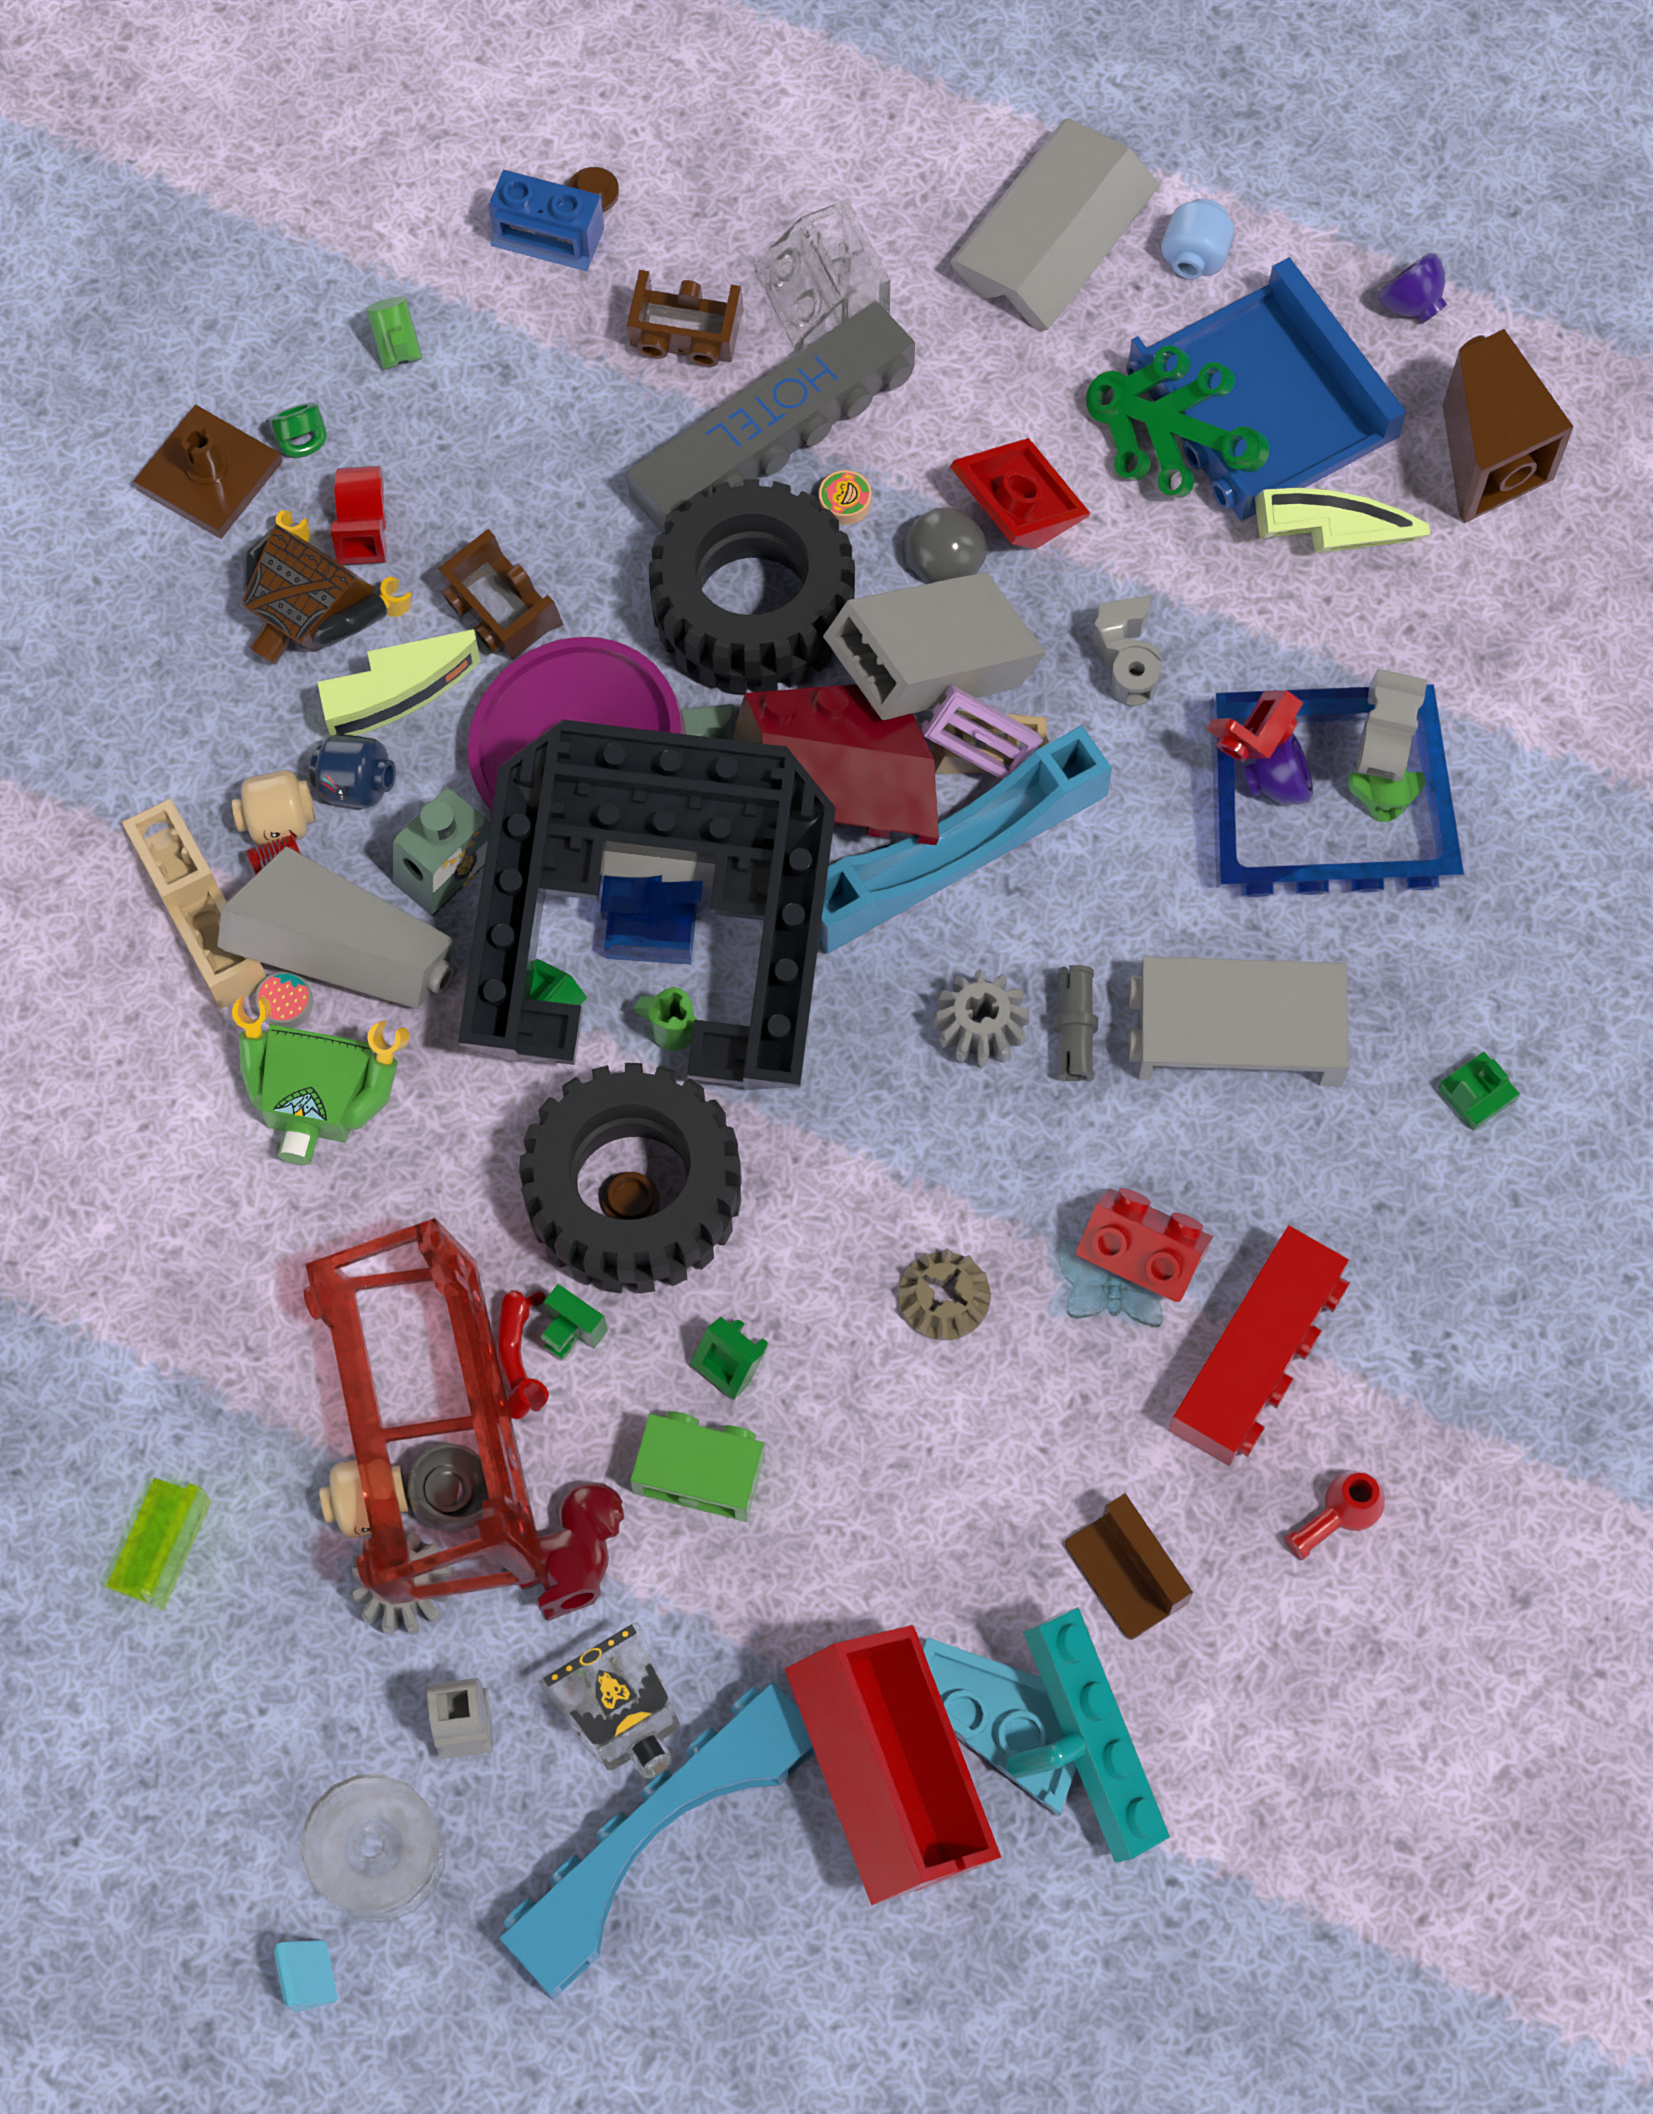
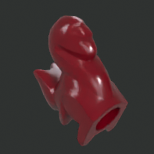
(578, 1553)

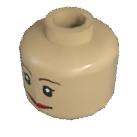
(274, 807)
(345, 1501)

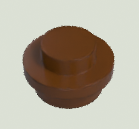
(597, 181)
(630, 1196)

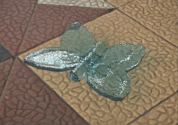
(1101, 1289)

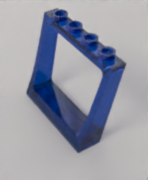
(1314, 879)

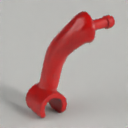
(524, 1391)

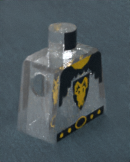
(616, 1703)

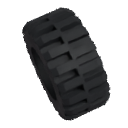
(738, 526)
(616, 1109)

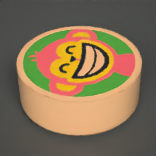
(846, 496)

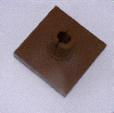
(208, 471)

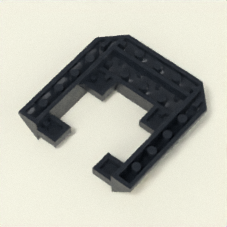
(661, 797)

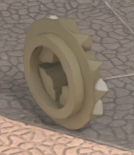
(950, 1319)

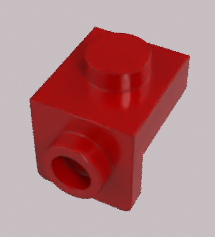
(1265, 728)

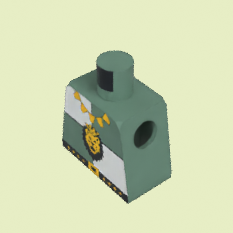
(445, 845)

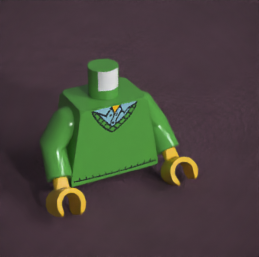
(313, 1080)

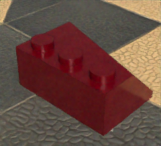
(866, 766)

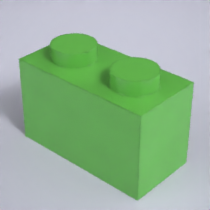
(698, 1465)

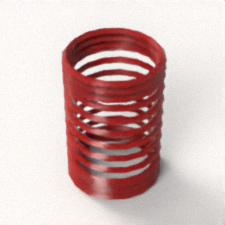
(254, 856)

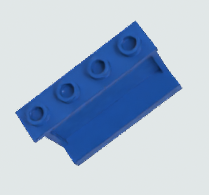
(1293, 382)

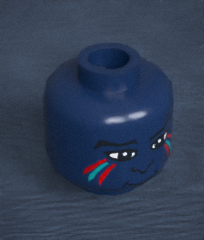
(352, 771)

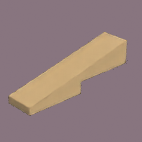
(192, 901)

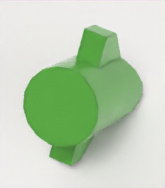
(393, 331)
(1386, 797)
(669, 1017)

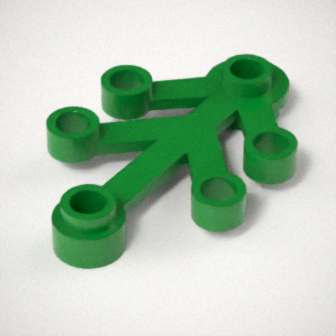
(1166, 418)

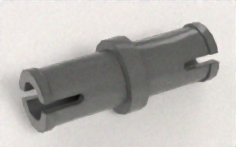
(1075, 1023)

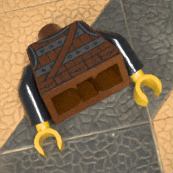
(308, 593)

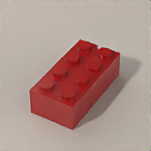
(892, 1763)

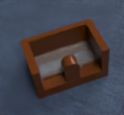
(684, 322)
(498, 597)

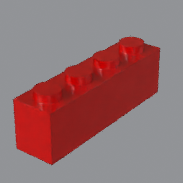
(1259, 1345)

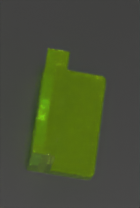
(159, 1543)

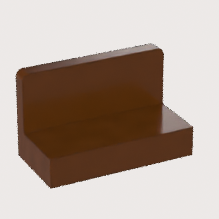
(1129, 1568)

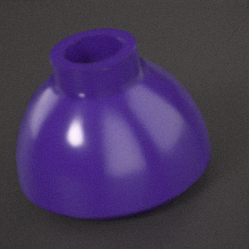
(1416, 289)
(1283, 776)

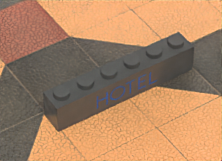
(777, 414)

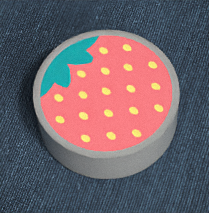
(289, 998)

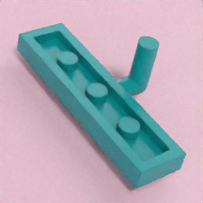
(1093, 1737)

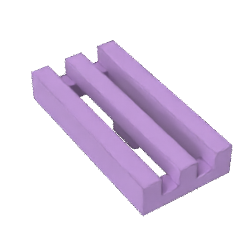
(947, 713)

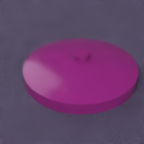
(568, 681)

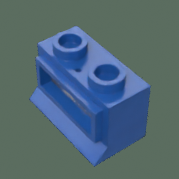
(546, 220)

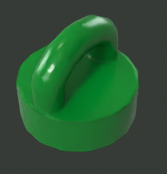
(296, 422)

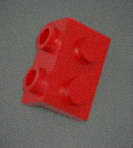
(1144, 1243)

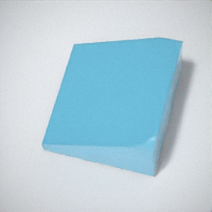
(305, 1974)

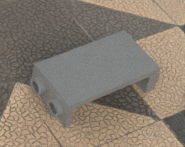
(1241, 1016)

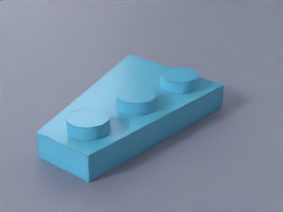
(1000, 1714)

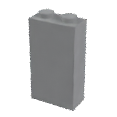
(924, 637)

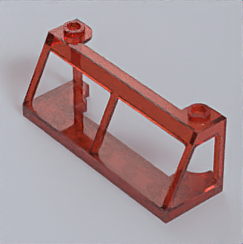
(508, 1519)

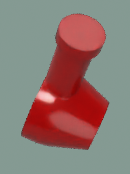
(1340, 1512)

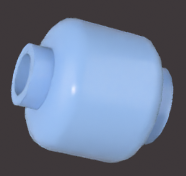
(1198, 238)

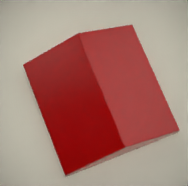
(1021, 492)

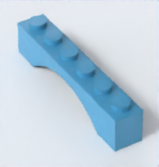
(1030, 800)
(566, 1926)

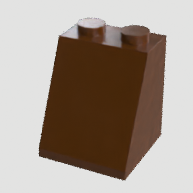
(1500, 426)

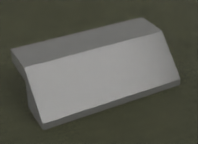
(1056, 222)

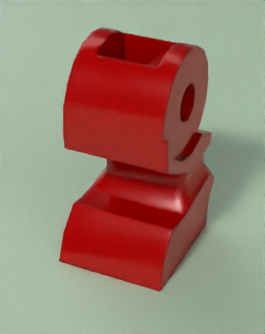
(360, 516)

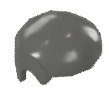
(944, 545)
(435, 1487)

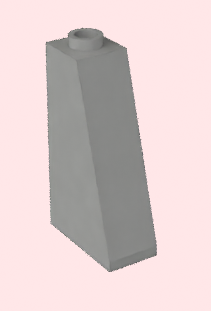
(335, 932)

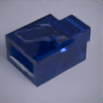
(650, 918)

